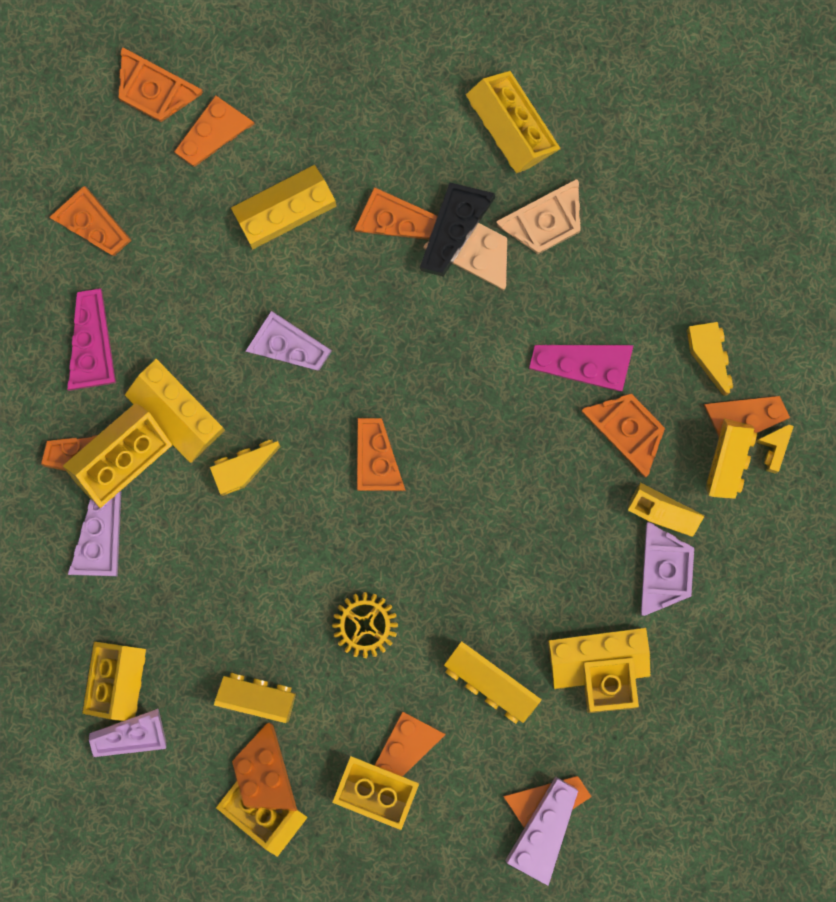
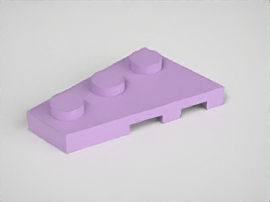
(288, 343)
(130, 736)

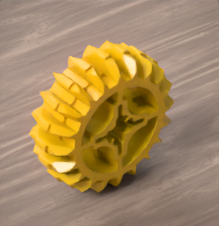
(377, 607)

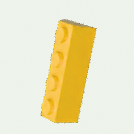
(512, 121)
(284, 206)
(174, 410)
(118, 455)
(570, 654)
(492, 682)

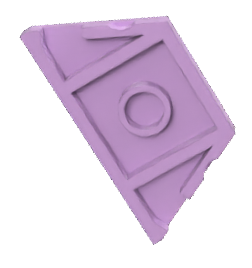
(665, 570)

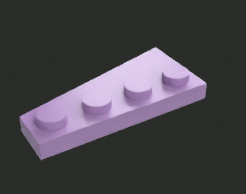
(99, 541)
(543, 835)

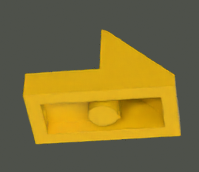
(778, 441)

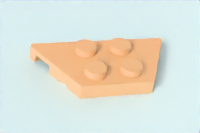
(546, 219)
(484, 256)

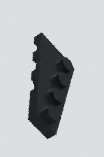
(455, 223)

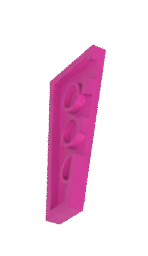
(91, 350)
(589, 364)

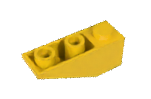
(708, 352)
(239, 471)
(664, 510)

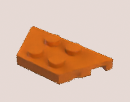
(153, 88)
(629, 429)
(263, 773)

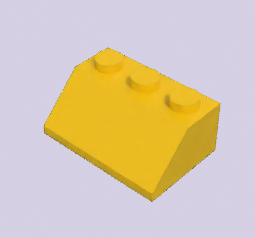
(730, 459)
(114, 681)
(255, 698)
(375, 793)

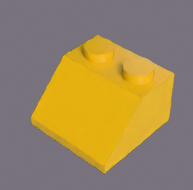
(610, 685)

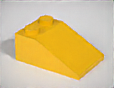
(267, 827)

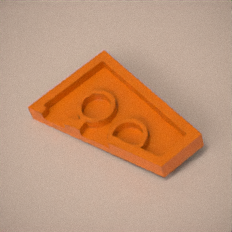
(211, 131)
(395, 217)
(90, 220)
(757, 412)
(61, 451)
(376, 461)
(407, 744)
(526, 801)

